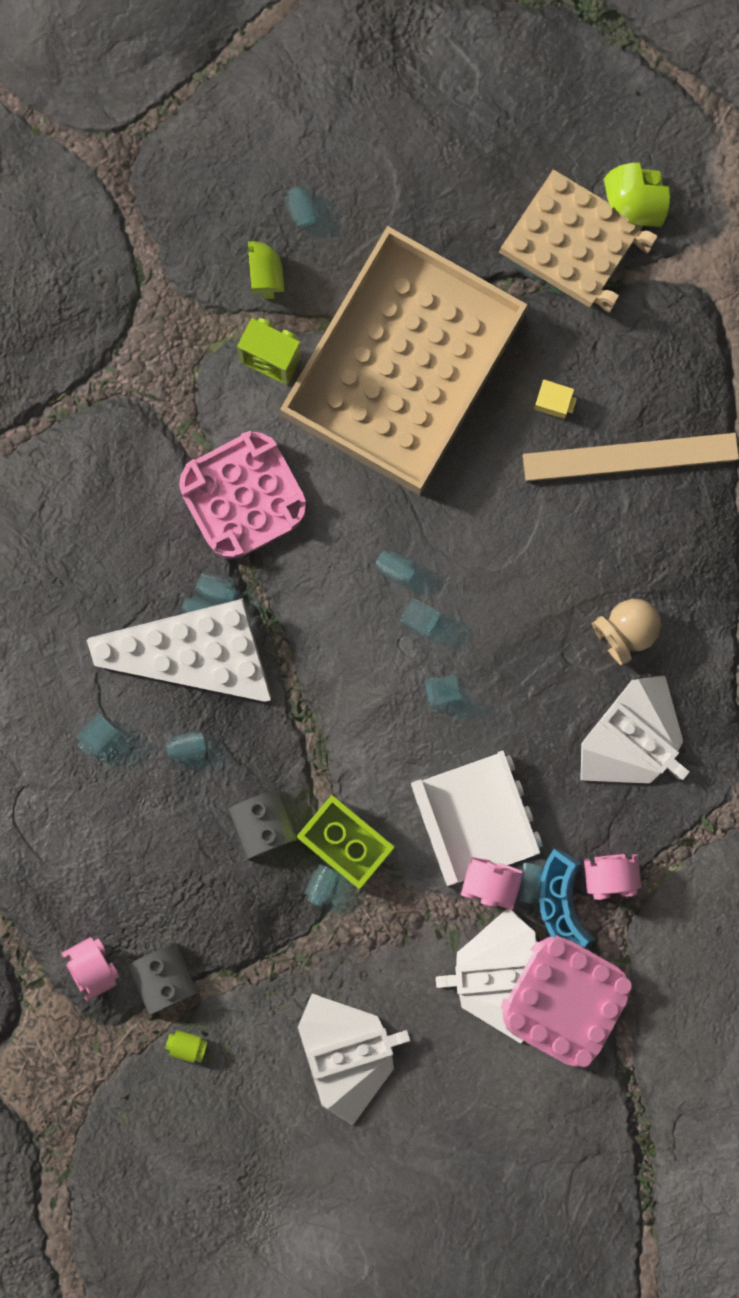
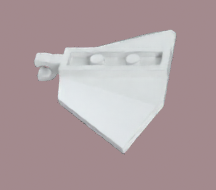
(635, 737)
(491, 968)
(346, 1054)

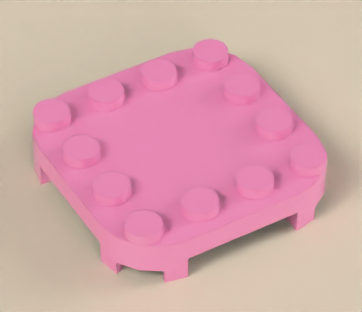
(242, 495)
(566, 1001)

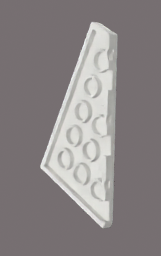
(196, 649)

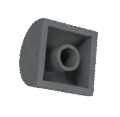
(263, 824)
(162, 978)

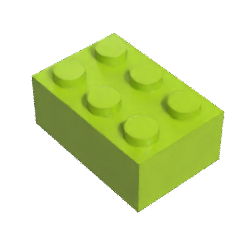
(269, 350)
(345, 842)

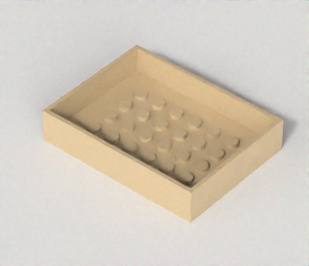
(403, 360)

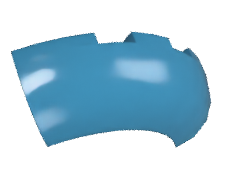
(557, 899)

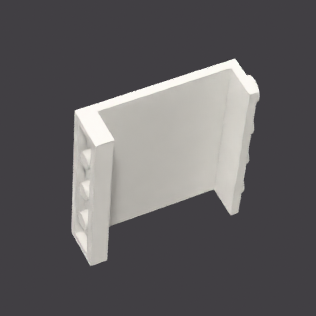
(476, 815)

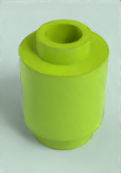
(186, 1046)

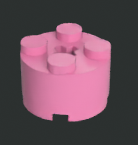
(613, 875)
(492, 883)
(90, 967)

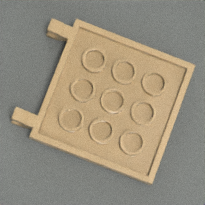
(573, 240)

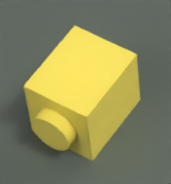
(555, 399)

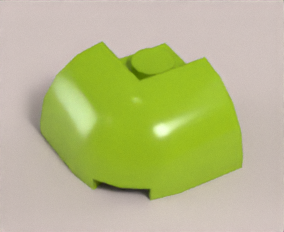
(638, 194)
(265, 270)

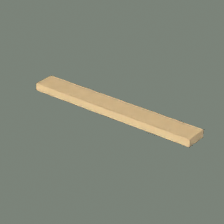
(630, 457)

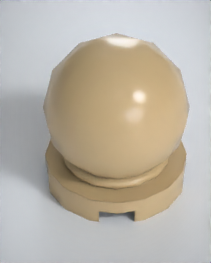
(631, 627)

